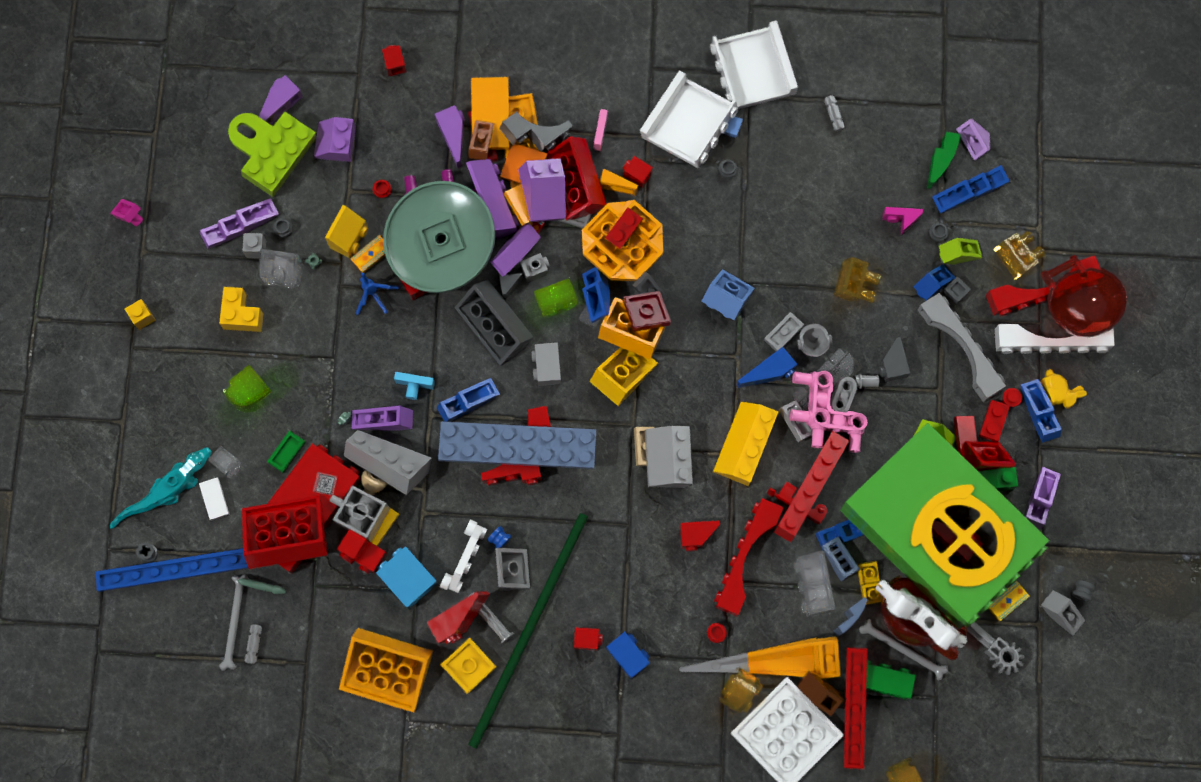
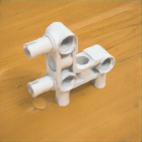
(907, 606)

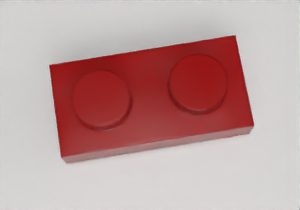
(624, 228)
(994, 421)

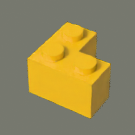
(235, 314)

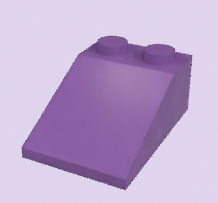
(544, 189)

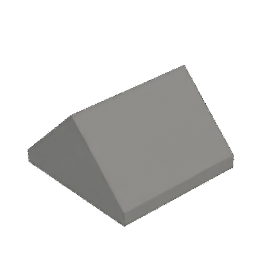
(512, 569)

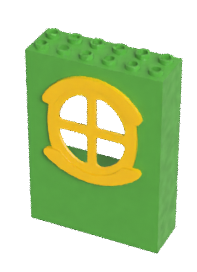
(898, 514)

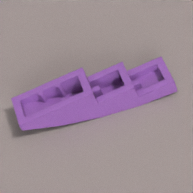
(239, 223)

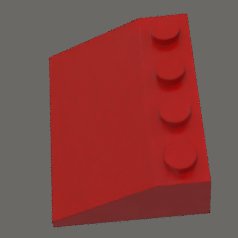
(283, 532)

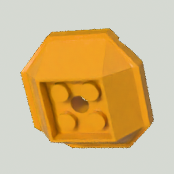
(636, 257)

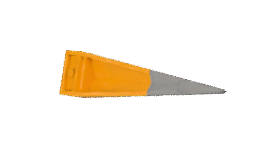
(790, 659)

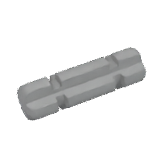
(834, 113)
(253, 644)

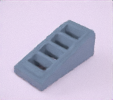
(850, 562)

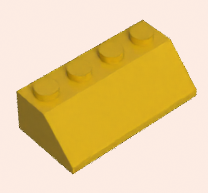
(745, 442)

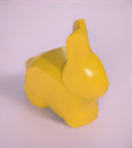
(1058, 392)

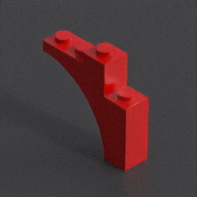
(529, 474)

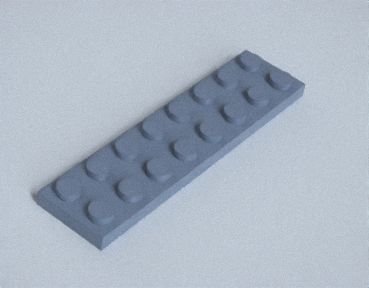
(517, 445)

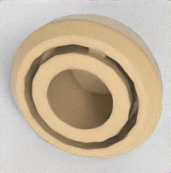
(372, 483)

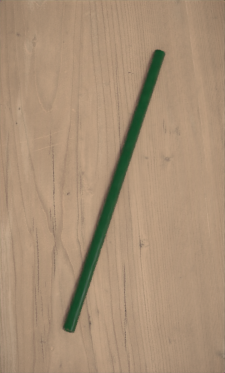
(527, 631)

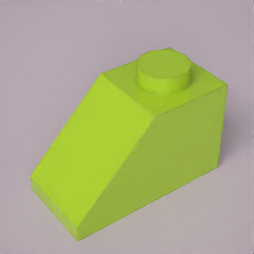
(960, 251)

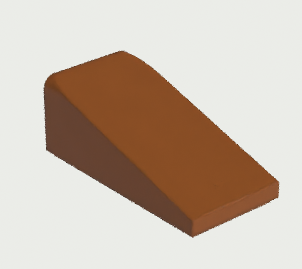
(481, 140)

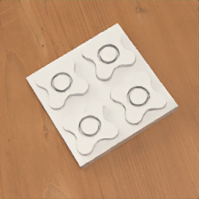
(787, 733)

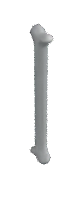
(228, 662)
(938, 670)

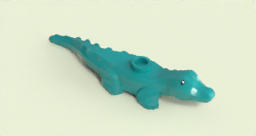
(166, 489)

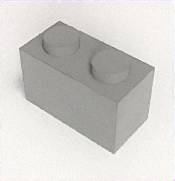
(547, 364)

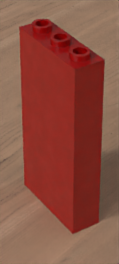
(302, 481)

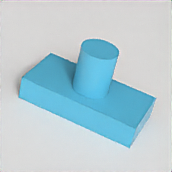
(413, 383)

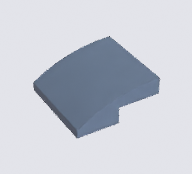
(852, 614)

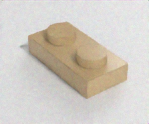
(640, 445)

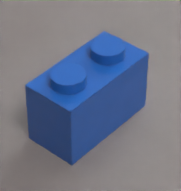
(628, 655)

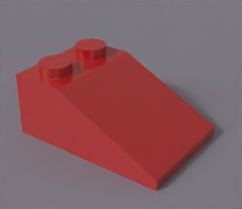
(456, 620)

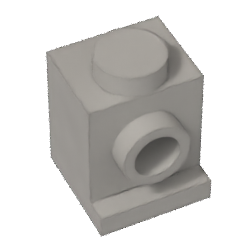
(532, 273)

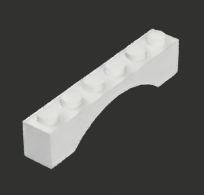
(1015, 338)

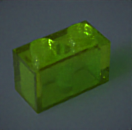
(555, 298)

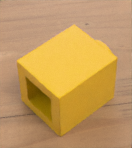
(140, 314)

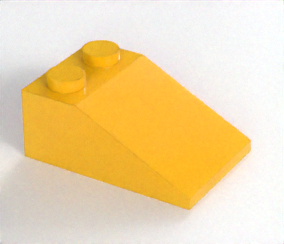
(621, 374)

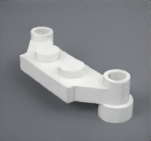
(453, 582)

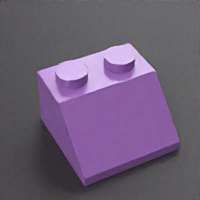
(335, 139)

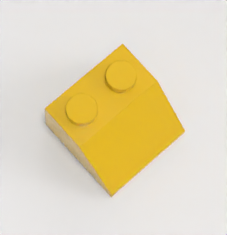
(346, 232)

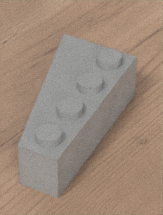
(387, 461)

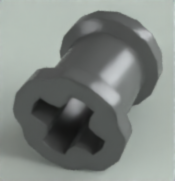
(152, 555)

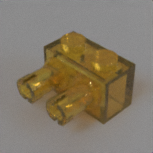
(1017, 255)
(851, 281)

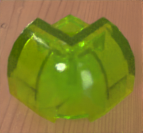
(246, 390)

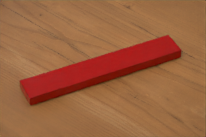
(855, 708)

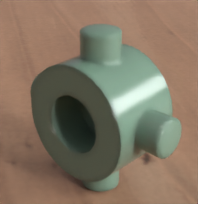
(313, 261)
(344, 418)

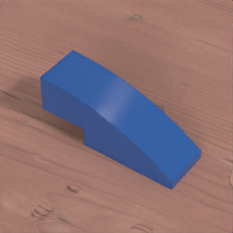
(596, 294)
(467, 400)
(1041, 410)

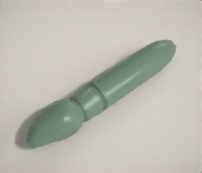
(275, 589)

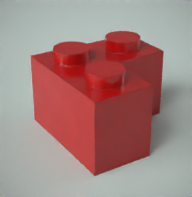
(359, 550)

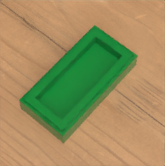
(286, 451)

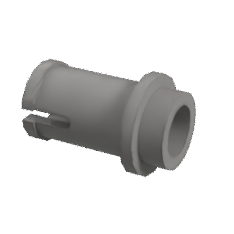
(866, 381)

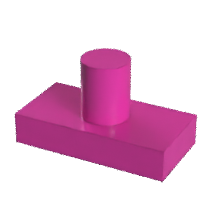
(127, 212)

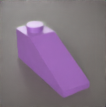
(280, 99)
(451, 126)
(383, 418)

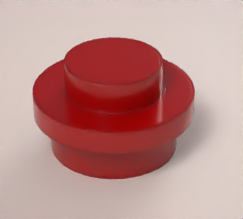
(382, 188)
(1012, 397)
(716, 632)

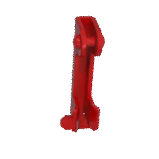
(785, 495)

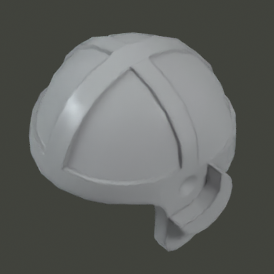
(814, 340)

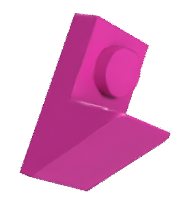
(907, 216)

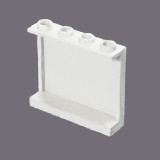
(754, 66)
(688, 120)

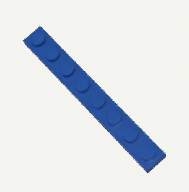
(170, 570)

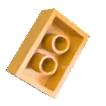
(619, 331)

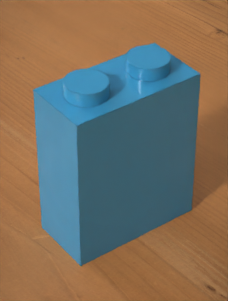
(406, 577)

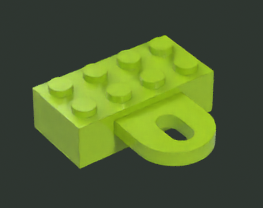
(273, 150)

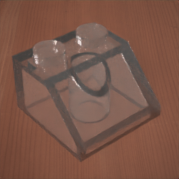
(280, 268)

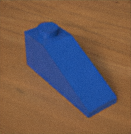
(772, 369)

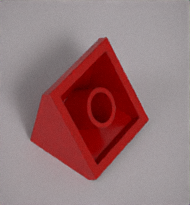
(987, 455)

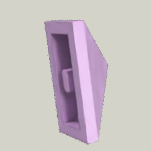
(975, 138)

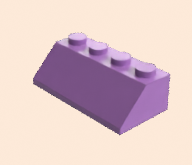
(492, 191)

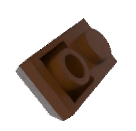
(820, 693)

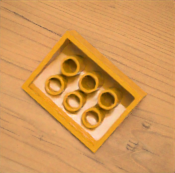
(385, 669)

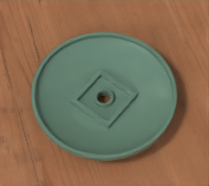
(424, 216)

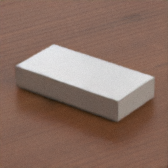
(214, 499)

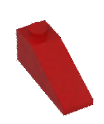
(948, 537)

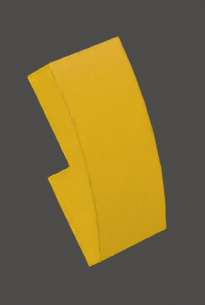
(869, 579)

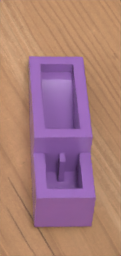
(515, 249)
(1042, 497)

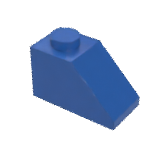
(934, 282)

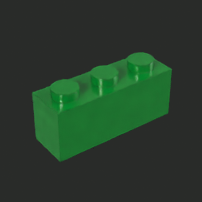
(888, 681)

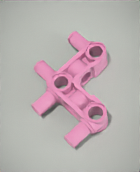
(831, 420)

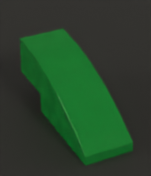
(942, 157)

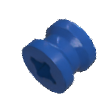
(499, 537)

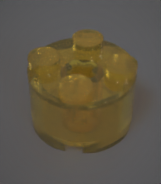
(740, 690)
(903, 772)

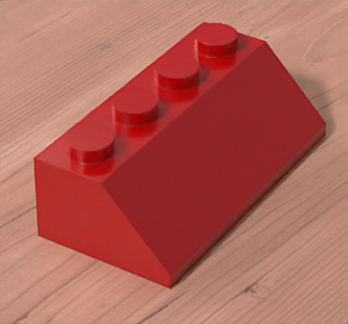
(582, 183)

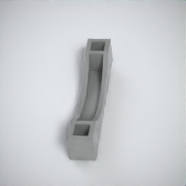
(939, 315)

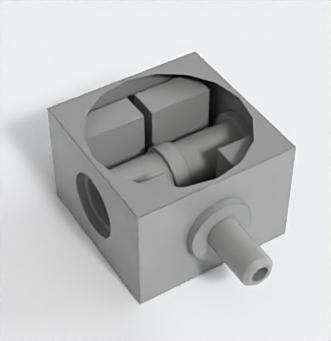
(360, 512)

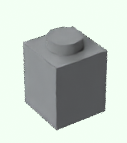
(252, 244)

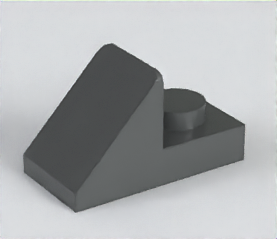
(509, 283)
(646, 284)

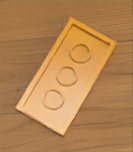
(491, 105)

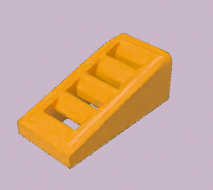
(616, 183)

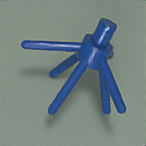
(370, 288)

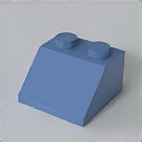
(727, 294)

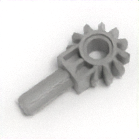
(996, 648)

